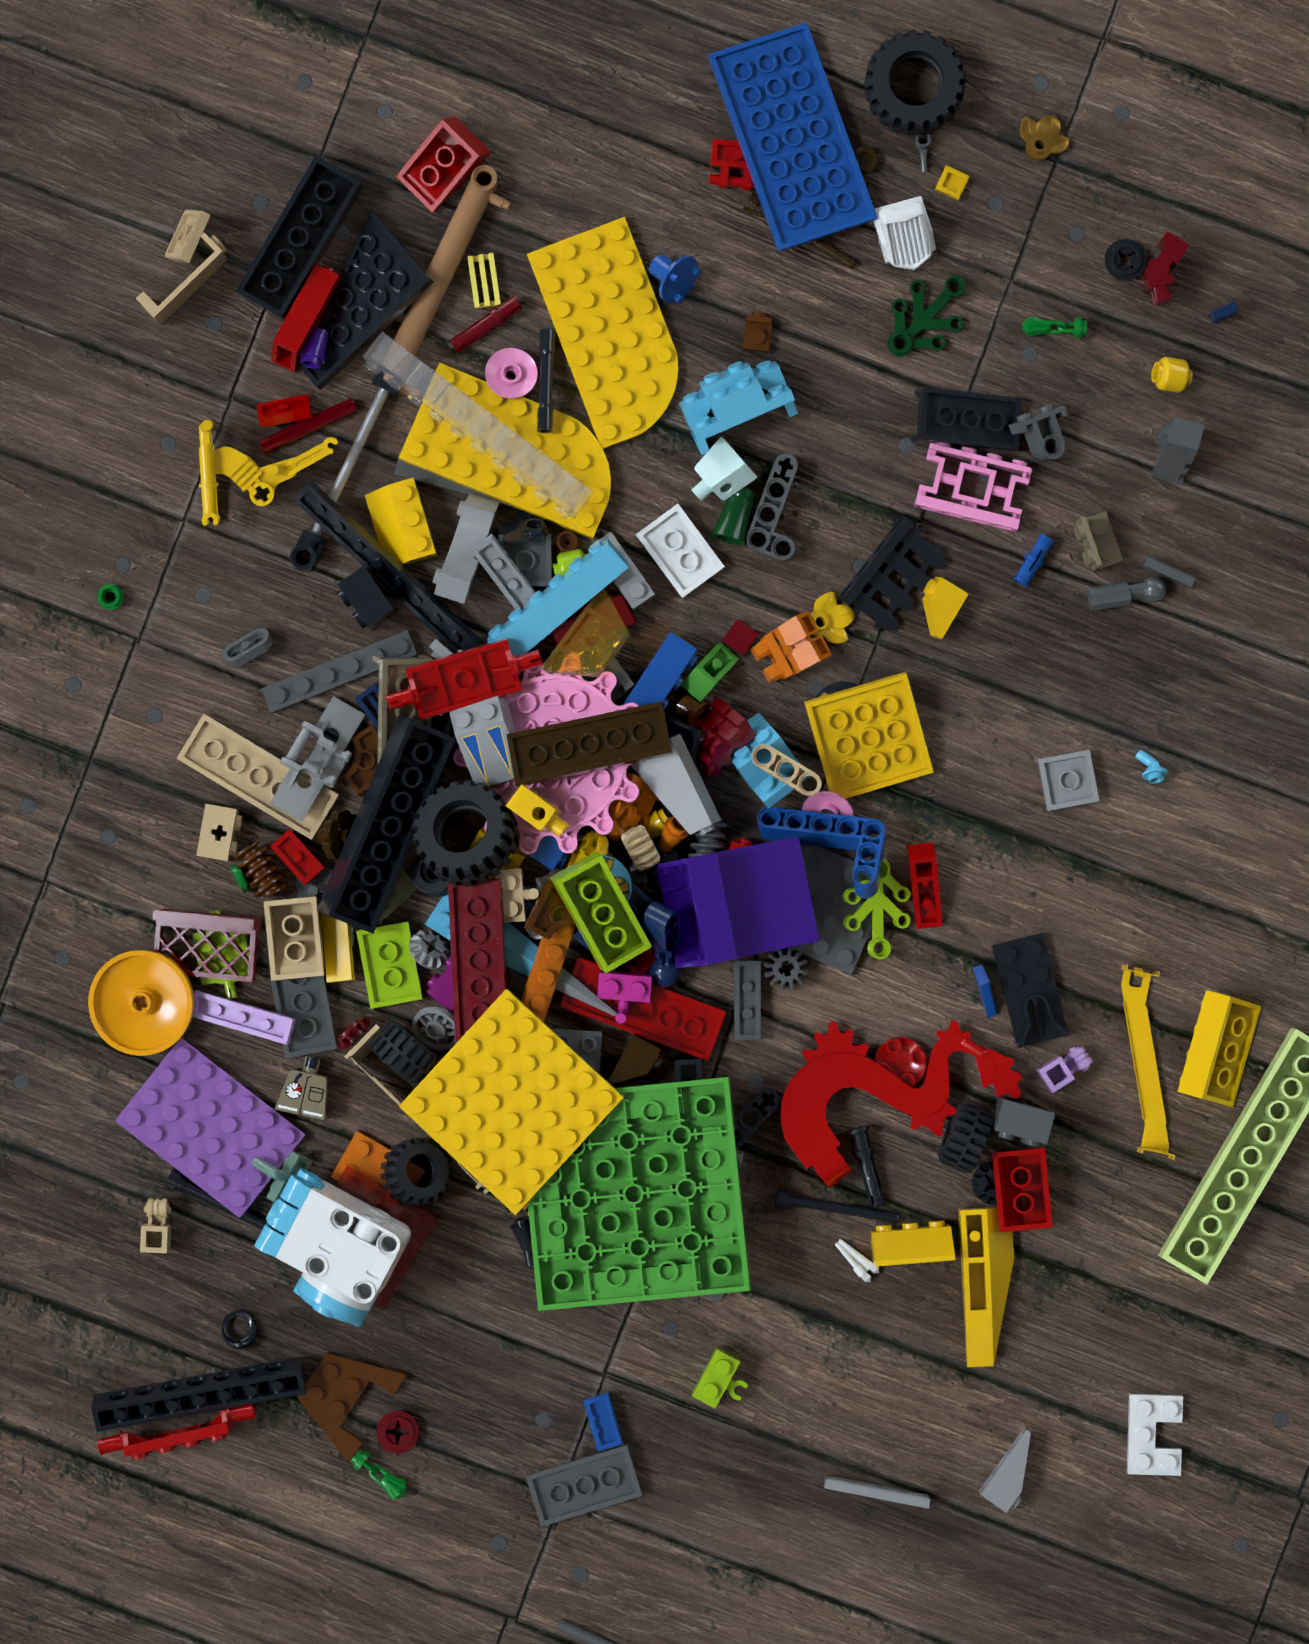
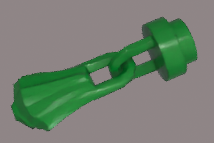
(1035, 326)
(393, 1486)

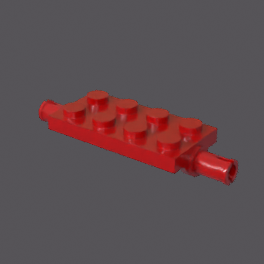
(463, 679)
(165, 1442)

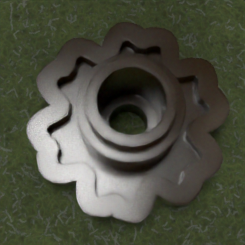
(335, 832)

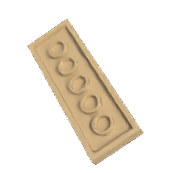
(249, 772)

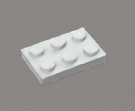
(680, 551)

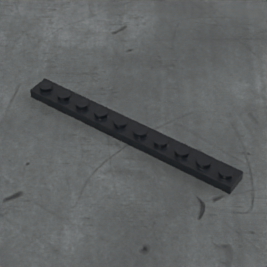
(386, 569)

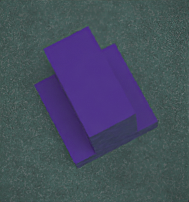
(739, 902)

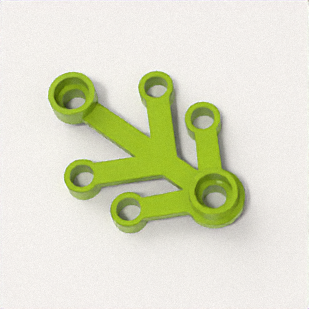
(876, 905)

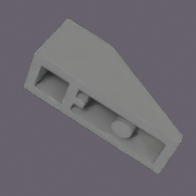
(630, 582)
(1007, 1478)

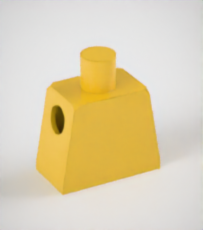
(530, 803)

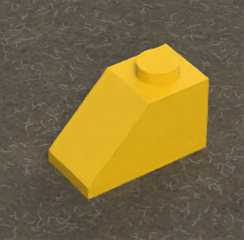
(941, 605)

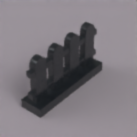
(895, 561)

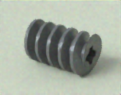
(708, 841)

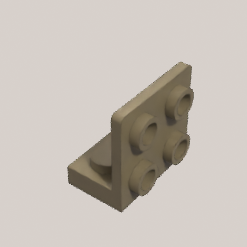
(1098, 541)

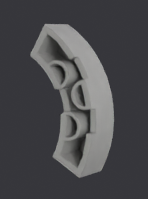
(460, 566)

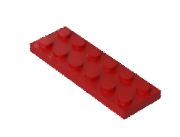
(666, 1019)

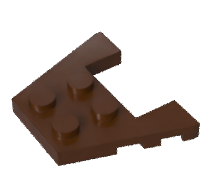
(336, 1389)

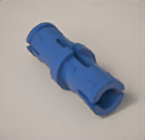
(1033, 560)

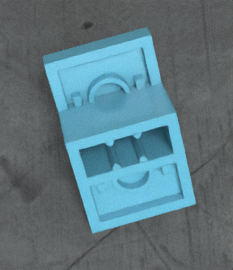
(765, 786)

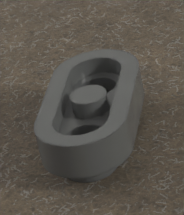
(247, 648)

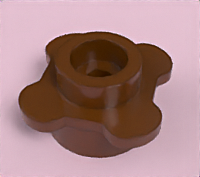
(559, 541)

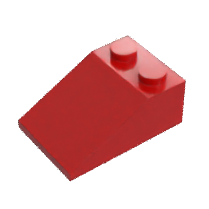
(443, 163)

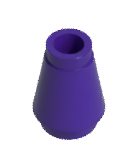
(314, 351)

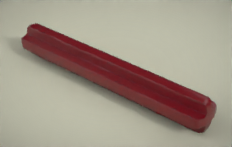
(308, 425)

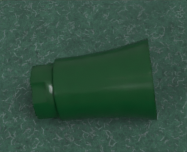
(735, 518)

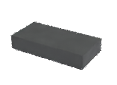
(1168, 572)

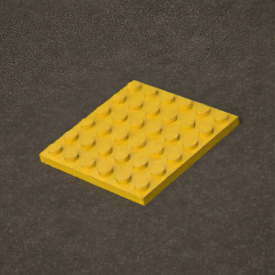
(511, 1101)

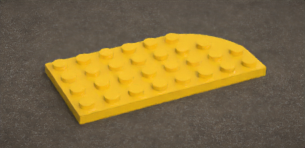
(609, 329)
(570, 445)

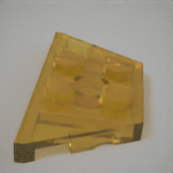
(590, 640)

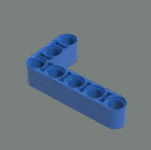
(832, 838)

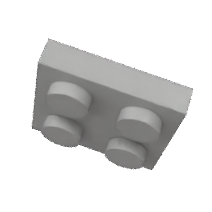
(1068, 780)

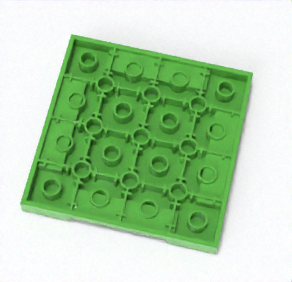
(645, 1203)

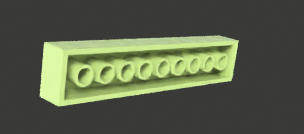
(1243, 1163)

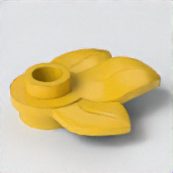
(834, 618)

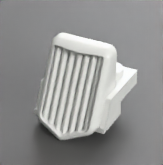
(905, 233)

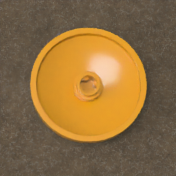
(141, 1002)

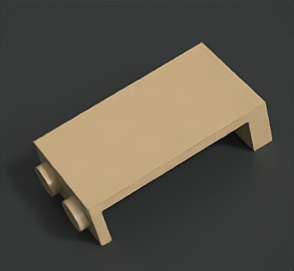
(190, 285)

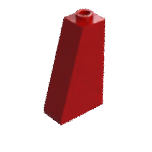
(304, 317)

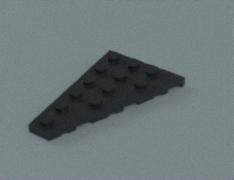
(374, 291)

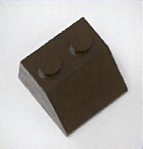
(636, 1060)

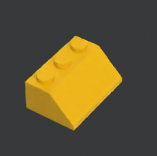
(401, 522)
(912, 1244)

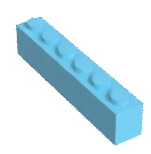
(562, 598)

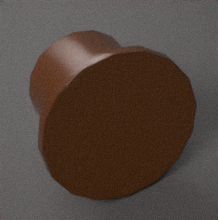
(691, 710)

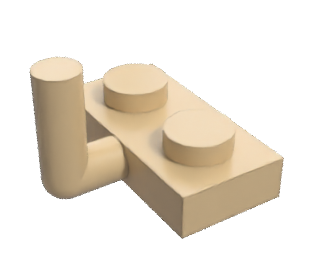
(515, 895)

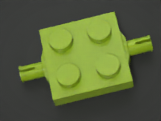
(217, 964)

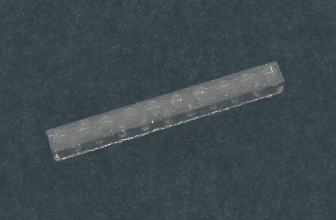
(478, 425)

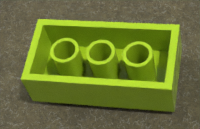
(601, 912)

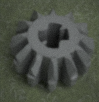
(793, 972)

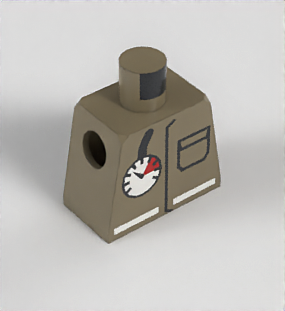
(305, 1091)

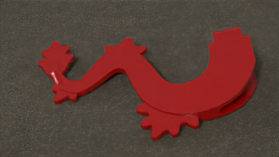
(842, 1066)

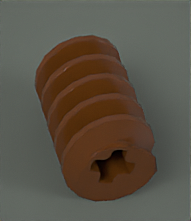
(259, 871)

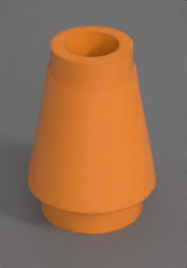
(672, 834)

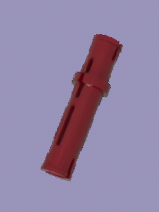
(490, 321)

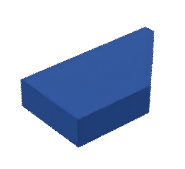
(985, 991)

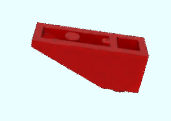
(924, 885)

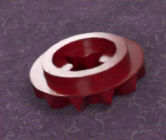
(353, 1032)
(406, 1440)

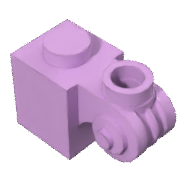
(1059, 1070)

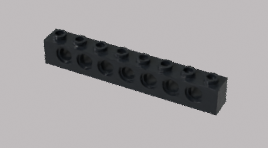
(199, 1394)

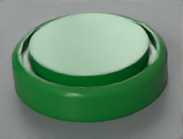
(239, 877)

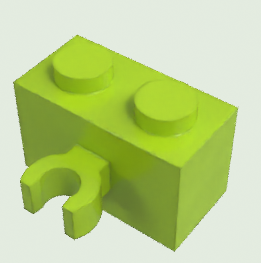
(717, 1378)

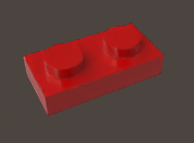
(284, 410)
(297, 857)

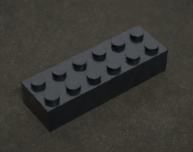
(299, 238)

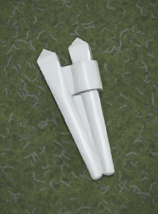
(857, 1261)

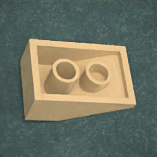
(294, 938)

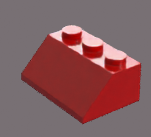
(1022, 1189)

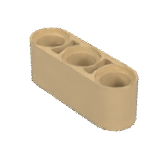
(779, 758)

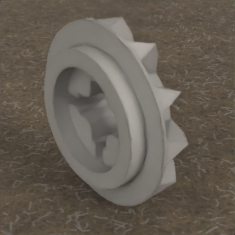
(418, 949)

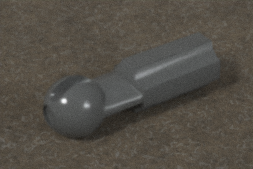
(1123, 594)

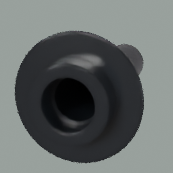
(522, 1233)

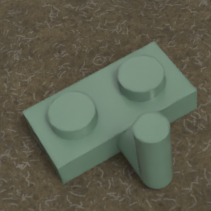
(290, 1166)

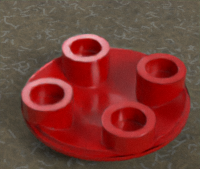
(903, 1059)

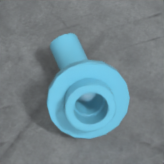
(1154, 772)

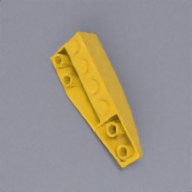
(986, 1276)

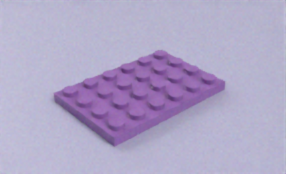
(209, 1127)

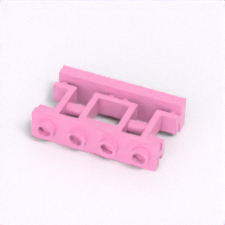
(968, 507)

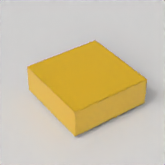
(952, 183)

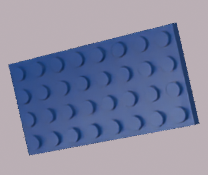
(792, 137)

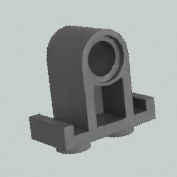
(1042, 429)

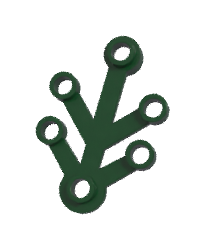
(924, 320)

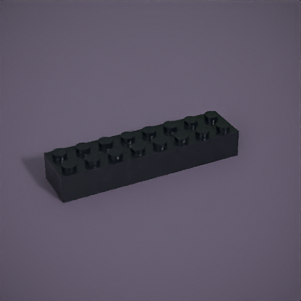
(385, 824)

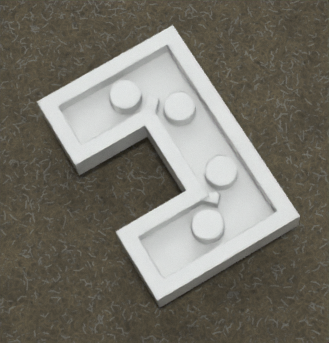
(1143, 1414)

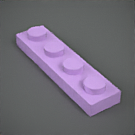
(243, 1017)

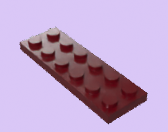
(476, 950)

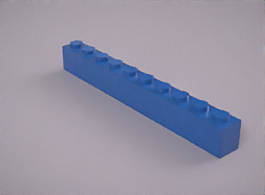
(652, 687)

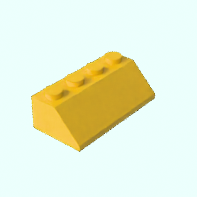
(1219, 1048)

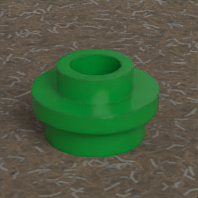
(102, 593)

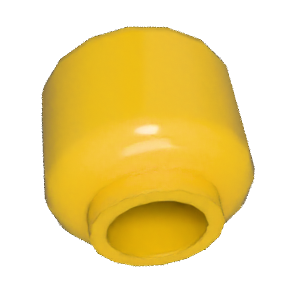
(1171, 374)

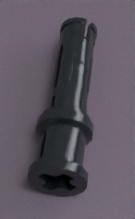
(864, 1153)

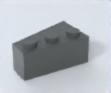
(1177, 446)

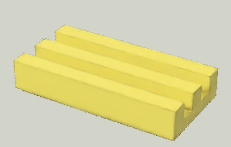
(481, 258)

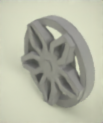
(435, 1028)

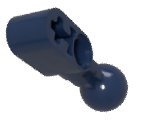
(664, 933)

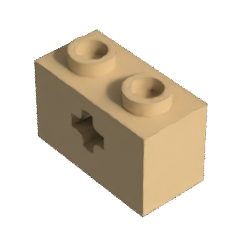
(213, 818)

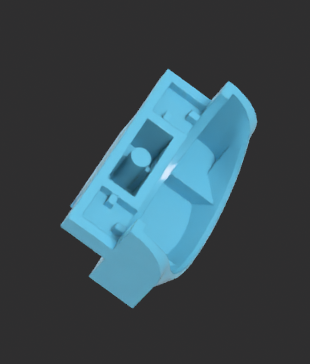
(734, 399)

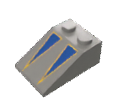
(483, 740)

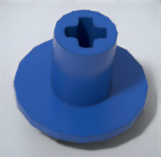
(675, 277)

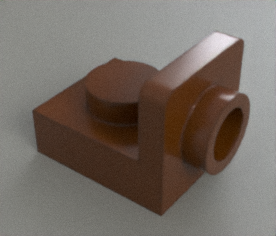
(757, 332)

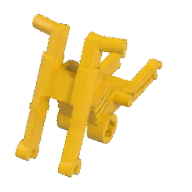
(245, 471)

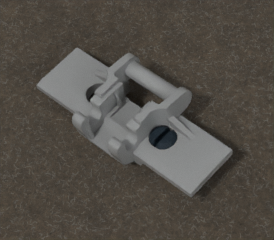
(325, 762)

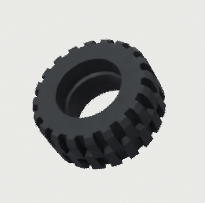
(920, 48)
(448, 807)

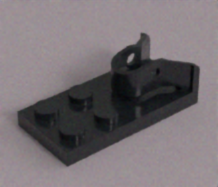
(967, 418)
(1029, 990)

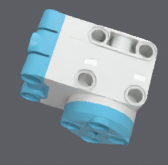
(336, 1243)

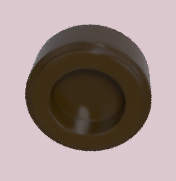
(867, 159)

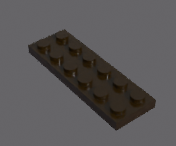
(589, 744)

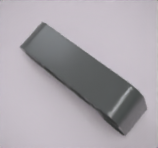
(776, 505)

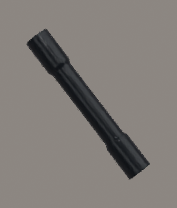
(545, 408)

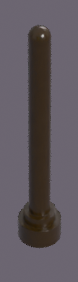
(753, 206)

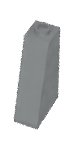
(680, 788)

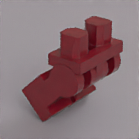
(1156, 273)
(724, 733)

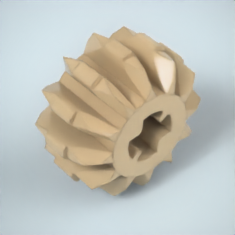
(640, 848)

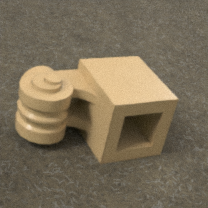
(157, 1233)

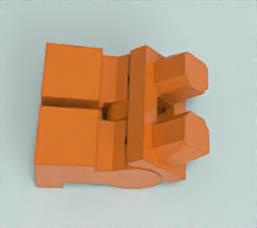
(792, 649)
(631, 814)

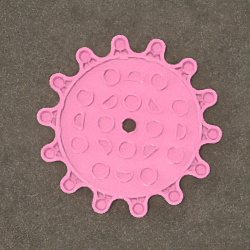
(581, 797)

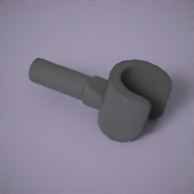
(922, 148)

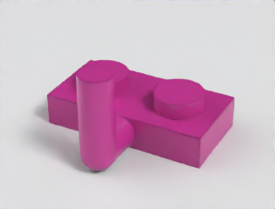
(625, 988)

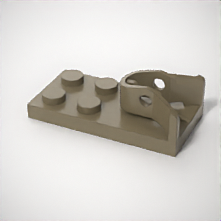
(391, 680)

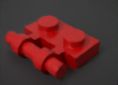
(728, 155)

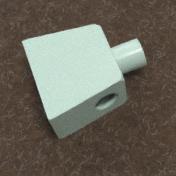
(722, 472)

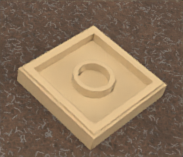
(187, 236)

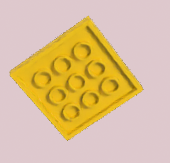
(869, 736)

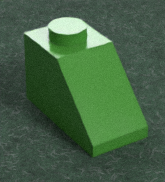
(710, 671)

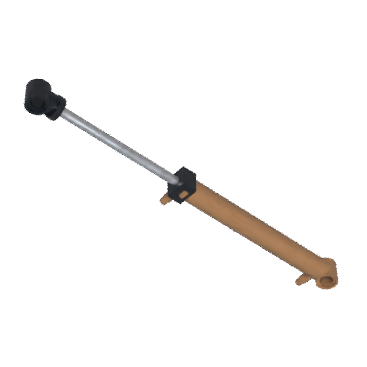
(413, 330)

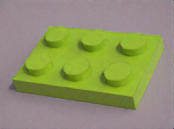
(389, 966)

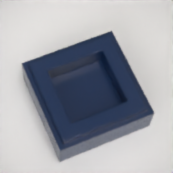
(1223, 312)

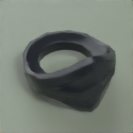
(238, 1344)

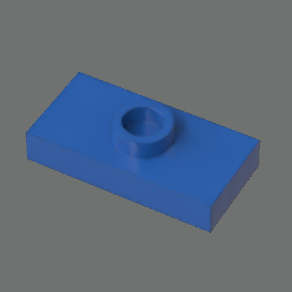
(603, 1421)

